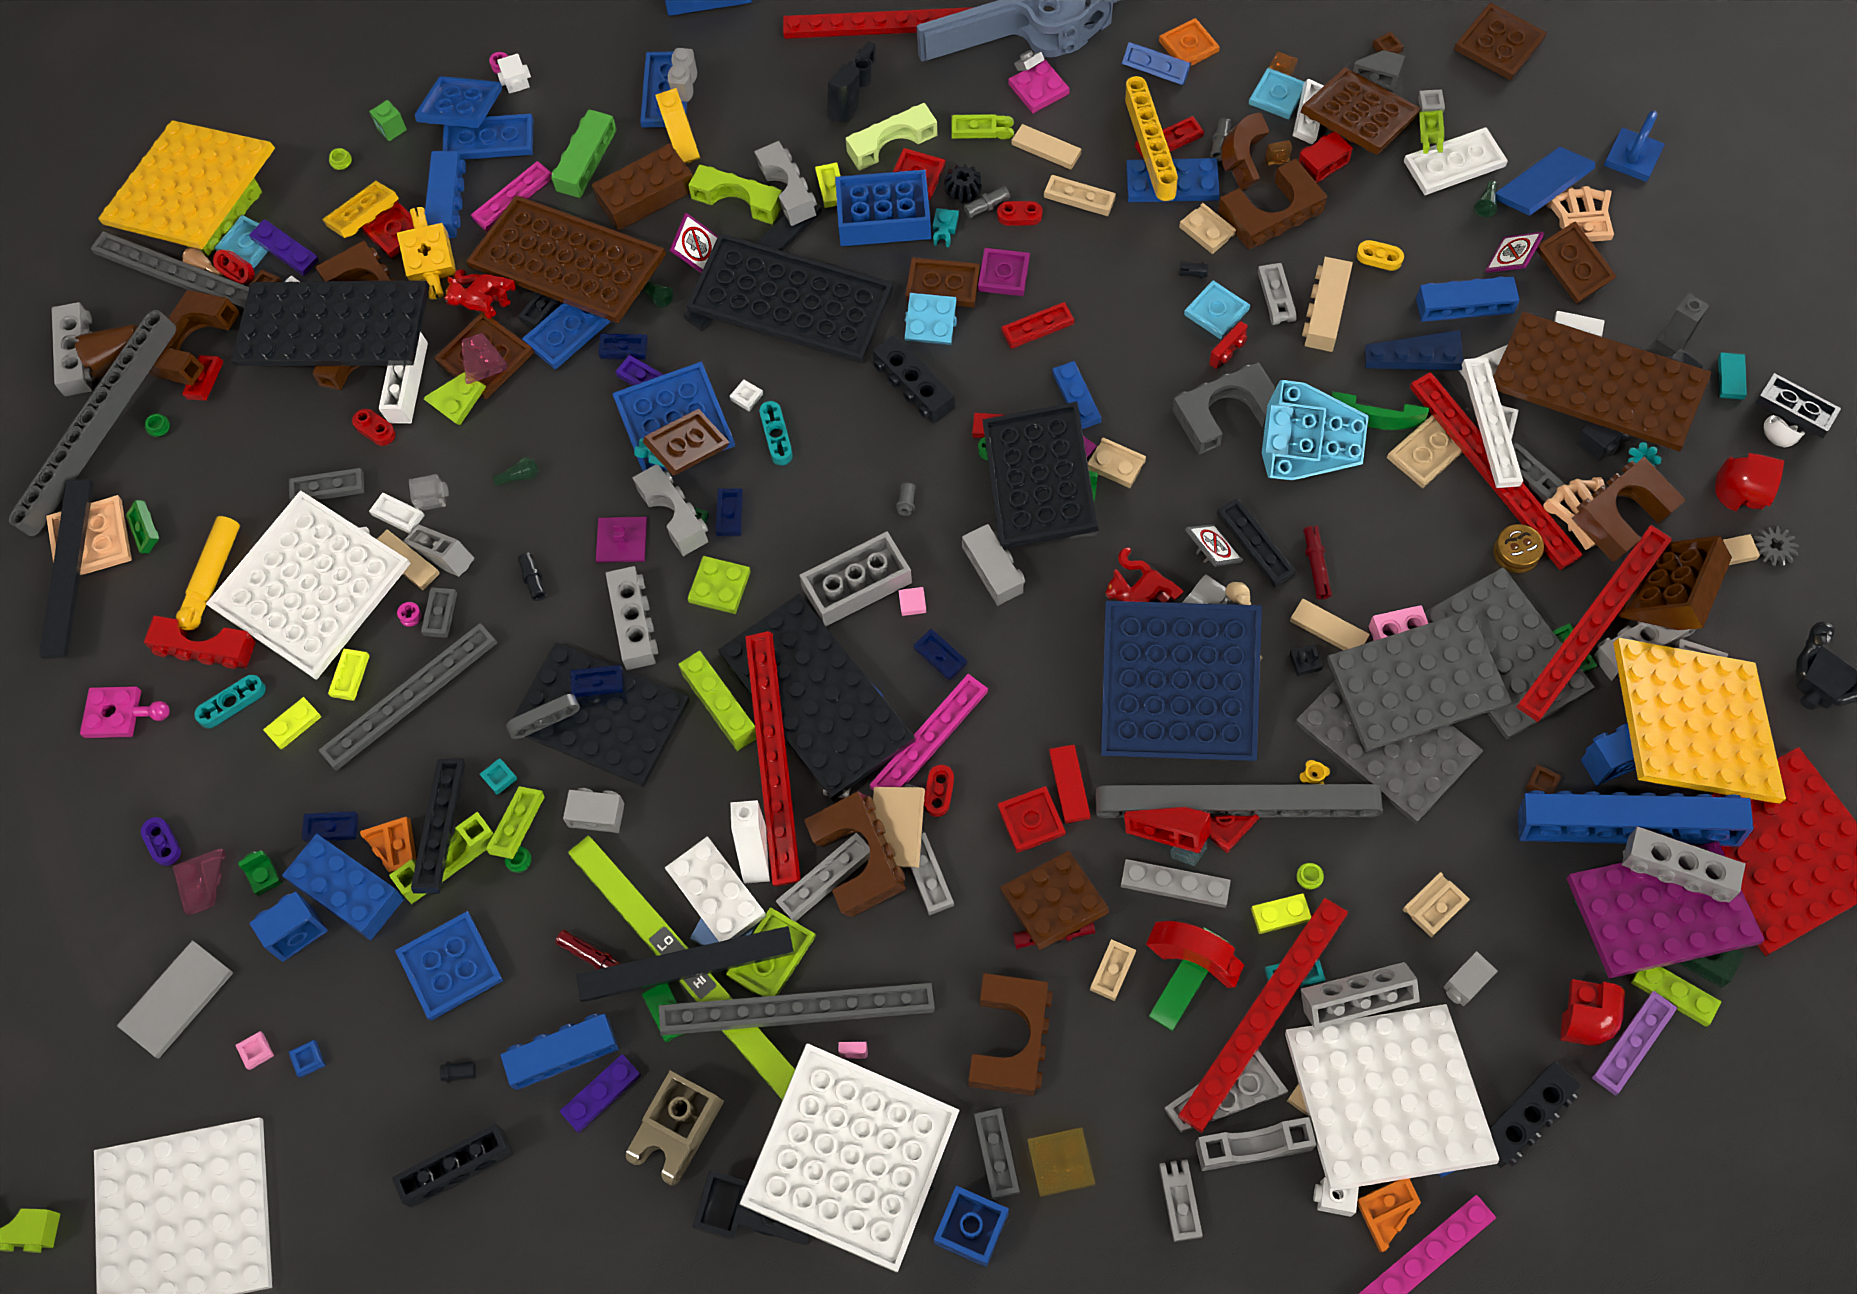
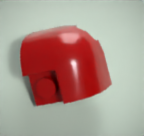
(1748, 481)
(1592, 1013)

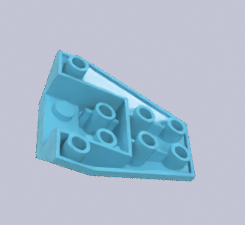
(1310, 433)

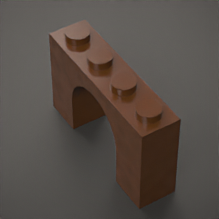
(1257, 226)
(354, 264)
(192, 313)
(1600, 516)
(881, 876)
(1019, 1072)

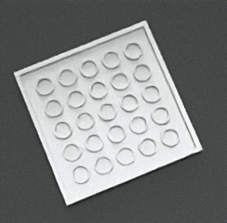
(308, 584)
(1390, 1098)
(850, 1157)
(184, 1213)

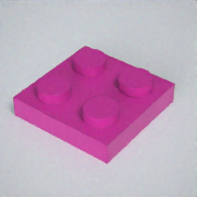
(1038, 86)

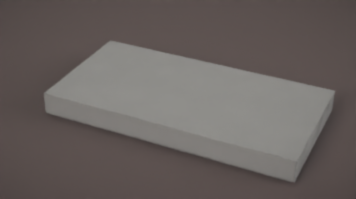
(175, 999)

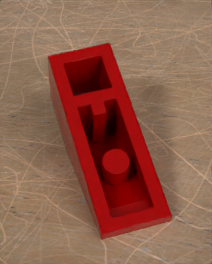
(1171, 826)

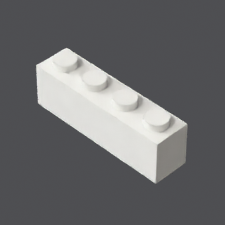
(402, 387)

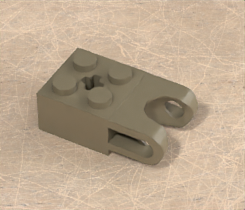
(672, 1131)

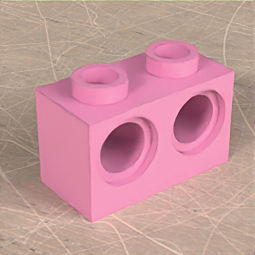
(1397, 621)

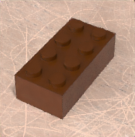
(643, 187)

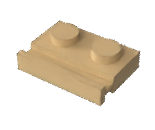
(1207, 228)
(1116, 462)
(1436, 904)

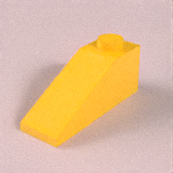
(677, 125)

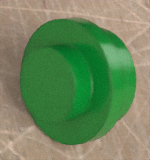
(157, 425)
(520, 861)

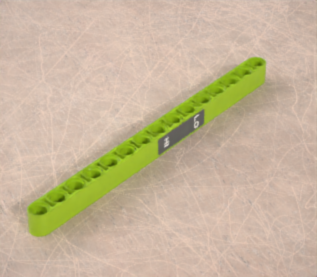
(663, 940)

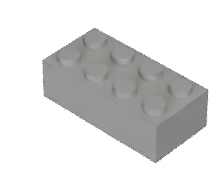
(855, 578)

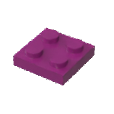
(1004, 272)

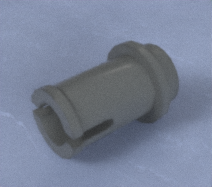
(905, 504)

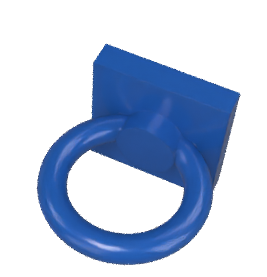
(1635, 152)

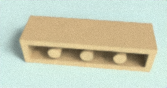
(1328, 304)

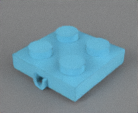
(930, 318)

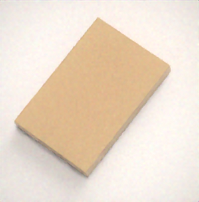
(1425, 452)
(902, 817)

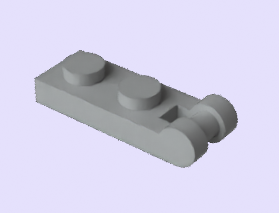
(1277, 293)

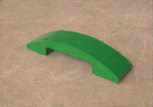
(1387, 419)
(1178, 993)

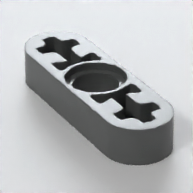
(543, 716)

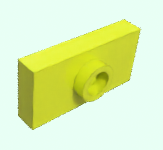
(348, 674)

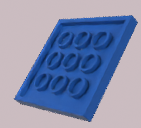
(666, 399)

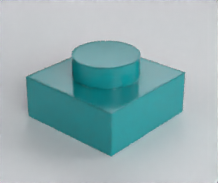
(498, 776)

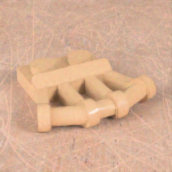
(1593, 223)
(1567, 493)

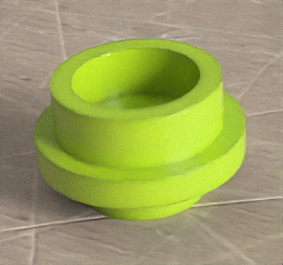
(340, 159)
(1310, 876)

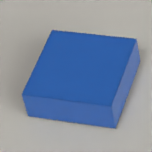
(306, 1058)

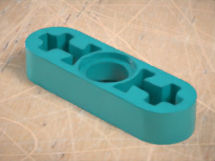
(777, 424)
(219, 699)

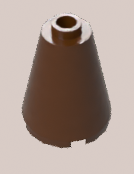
(102, 348)

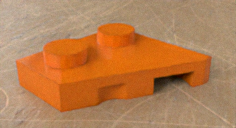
(392, 842)
(1388, 1209)

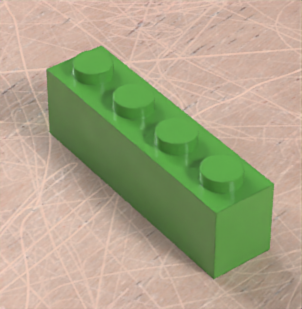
(583, 153)

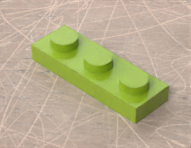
(515, 822)
(1683, 995)

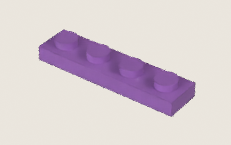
(1634, 1043)

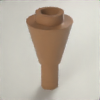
(196, 258)

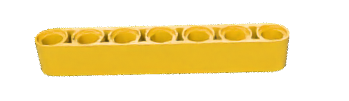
(1151, 138)

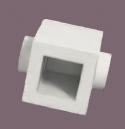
(513, 73)
(1344, 1205)

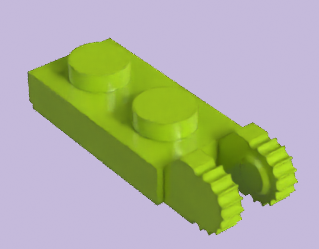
(982, 126)
(1431, 130)

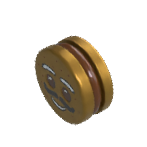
(1518, 548)

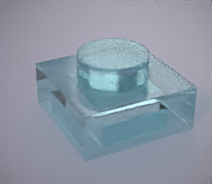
(1187, 856)

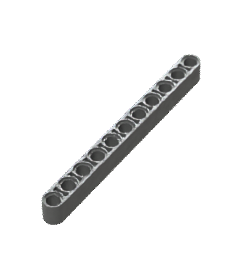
(92, 423)
(1245, 800)

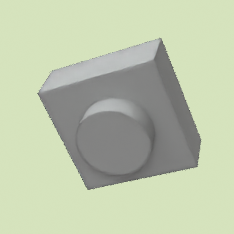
(1029, 60)
(1431, 100)

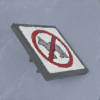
(1213, 545)

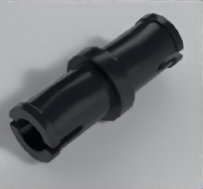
(532, 576)

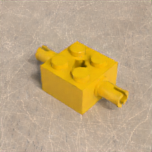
(419, 241)

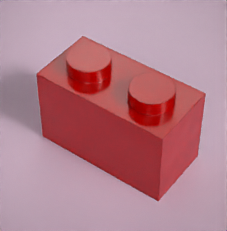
(1325, 156)

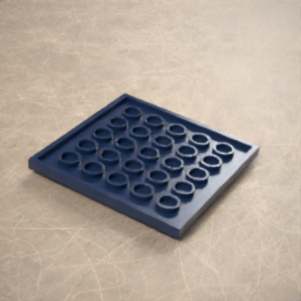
(1181, 680)

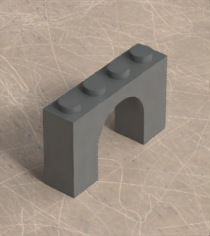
(1192, 407)

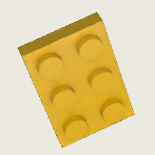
(360, 209)

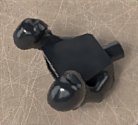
(1822, 674)

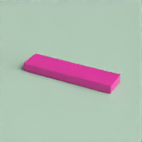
(524, 186)

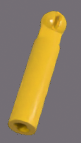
(207, 572)

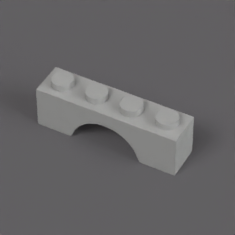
(776, 166)
(684, 528)
(1262, 1144)

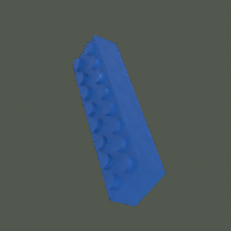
(1615, 816)

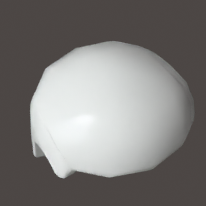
(1780, 433)

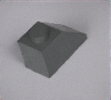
(1381, 68)

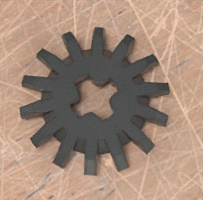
(1774, 554)

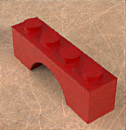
(229, 647)

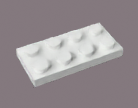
(1460, 161)
(715, 891)

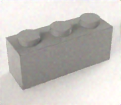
(993, 564)

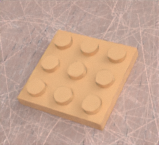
(105, 535)

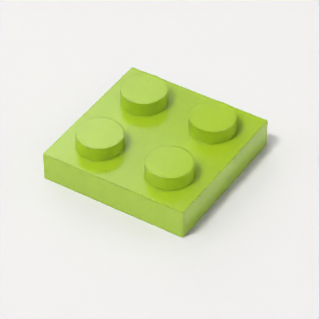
(719, 585)

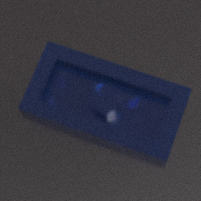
(622, 345)
(729, 512)
(940, 654)
(596, 681)
(330, 826)

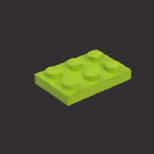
(770, 976)

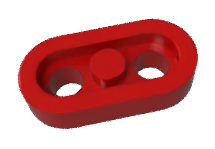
(1019, 213)
(235, 268)
(372, 425)
(937, 791)

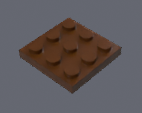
(1500, 41)
(507, 344)
(1054, 900)

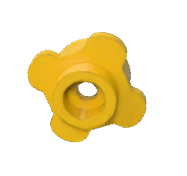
(1314, 767)

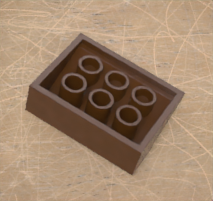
(1680, 585)

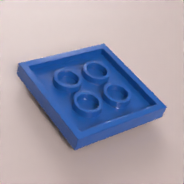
(458, 102)
(448, 966)

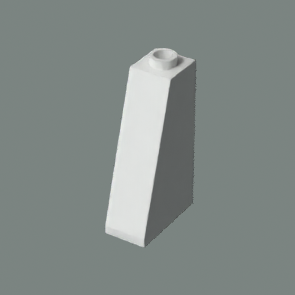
(750, 841)

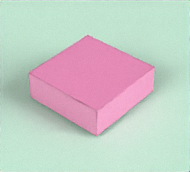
(912, 601)
(254, 1050)
(853, 1050)

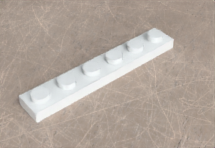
(1492, 423)

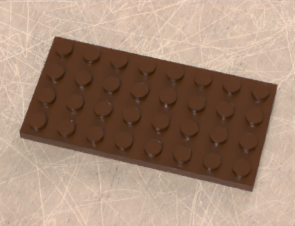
(567, 258)
(1601, 381)

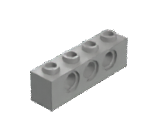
(69, 372)
(620, 584)
(1656, 635)
(1726, 872)
(1360, 995)

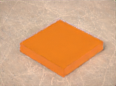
(1189, 42)

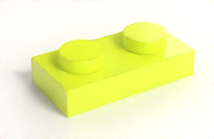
(826, 179)
(292, 723)
(1281, 913)

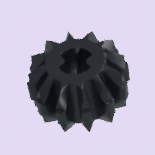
(963, 183)

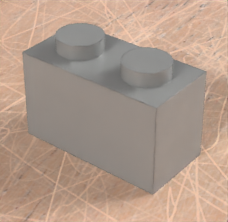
(594, 810)

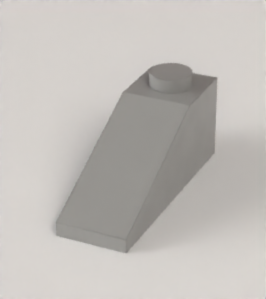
(440, 549)

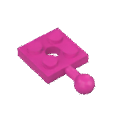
(122, 722)

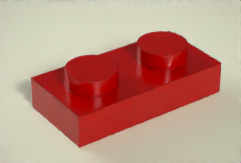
(1224, 350)
(206, 379)

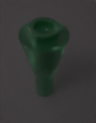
(1487, 204)
(659, 294)
(521, 470)

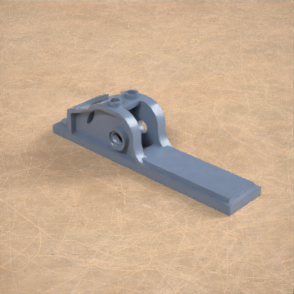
(1046, 32)

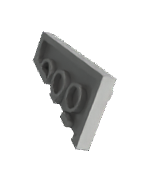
(1254, 1086)

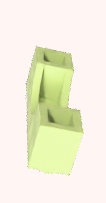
(914, 124)

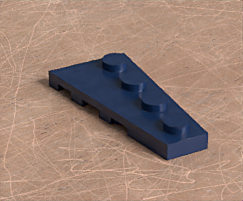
(1425, 352)

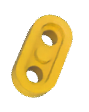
(1380, 255)

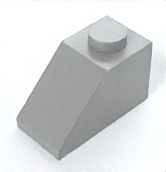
(1469, 979)

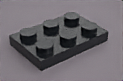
(1798, 405)

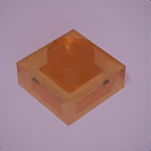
(1283, 63)
(1278, 152)

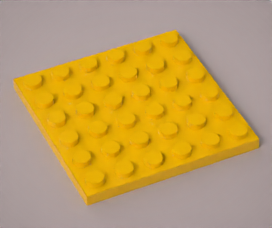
(186, 184)
(1697, 721)

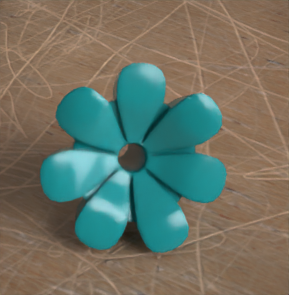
(1645, 451)

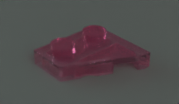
(480, 358)
(198, 881)

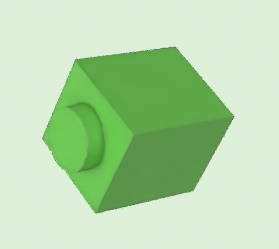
(388, 120)

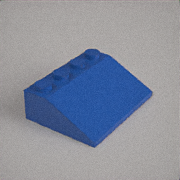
(883, 208)

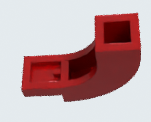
(1196, 945)

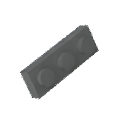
(328, 484)
(996, 1153)

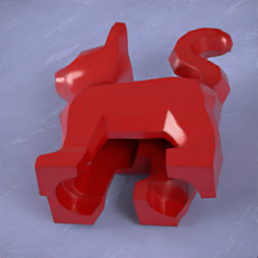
(480, 293)
(1148, 588)

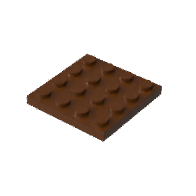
(1360, 110)

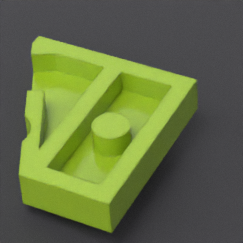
(456, 398)

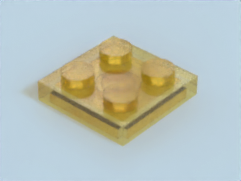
(1061, 1162)

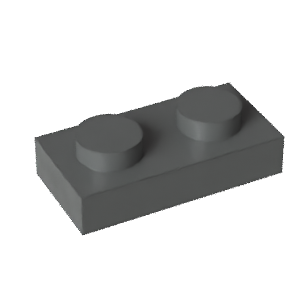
(439, 612)

